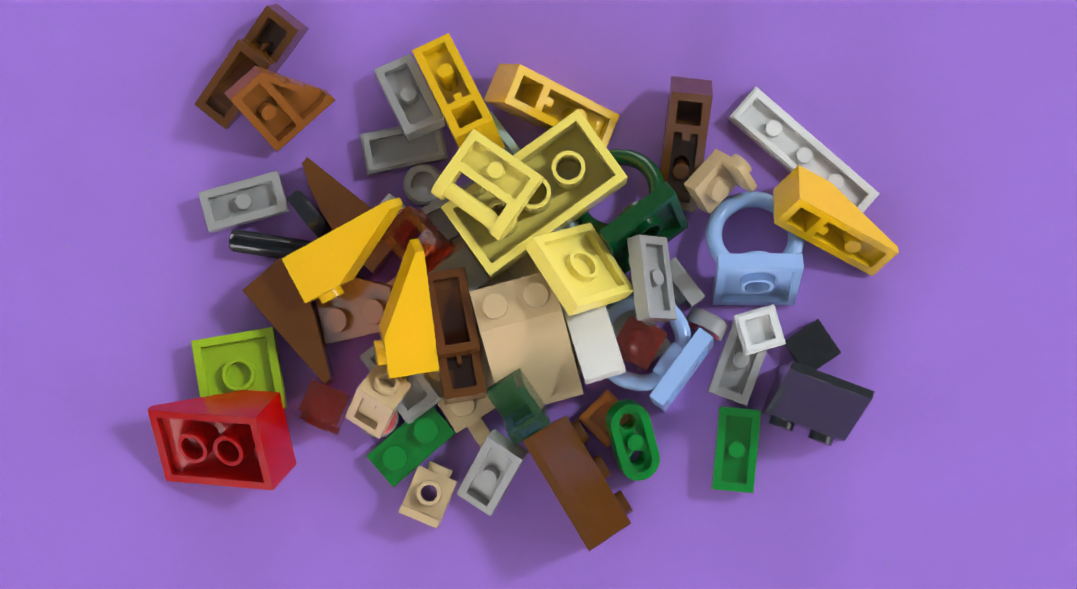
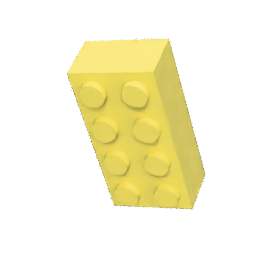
(576, 178)

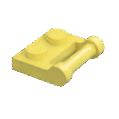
(495, 172)

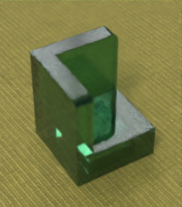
(519, 406)

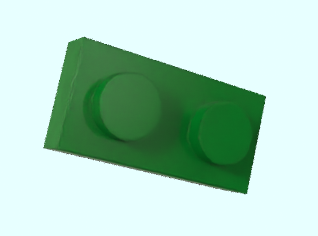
(410, 446)
(736, 449)

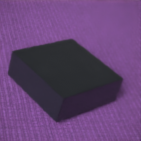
(309, 214)
(812, 346)

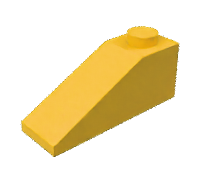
(455, 90)
(544, 101)
(830, 221)
(339, 255)
(407, 321)

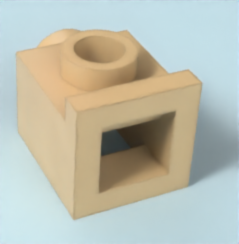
(429, 511)

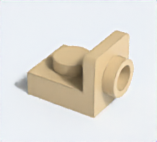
(717, 178)
(377, 401)

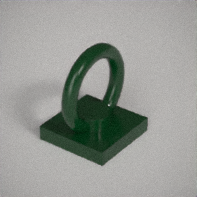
(654, 215)

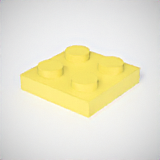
(579, 268)

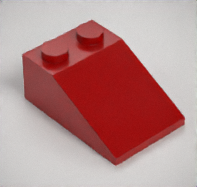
(224, 439)

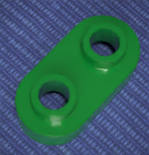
(632, 436)

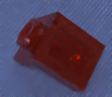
(639, 342)

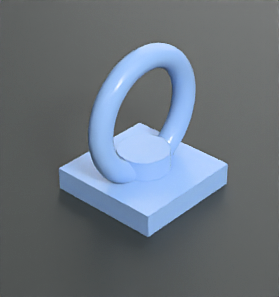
(755, 275)
(674, 366)

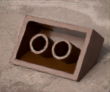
(579, 481)

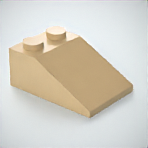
(527, 331)

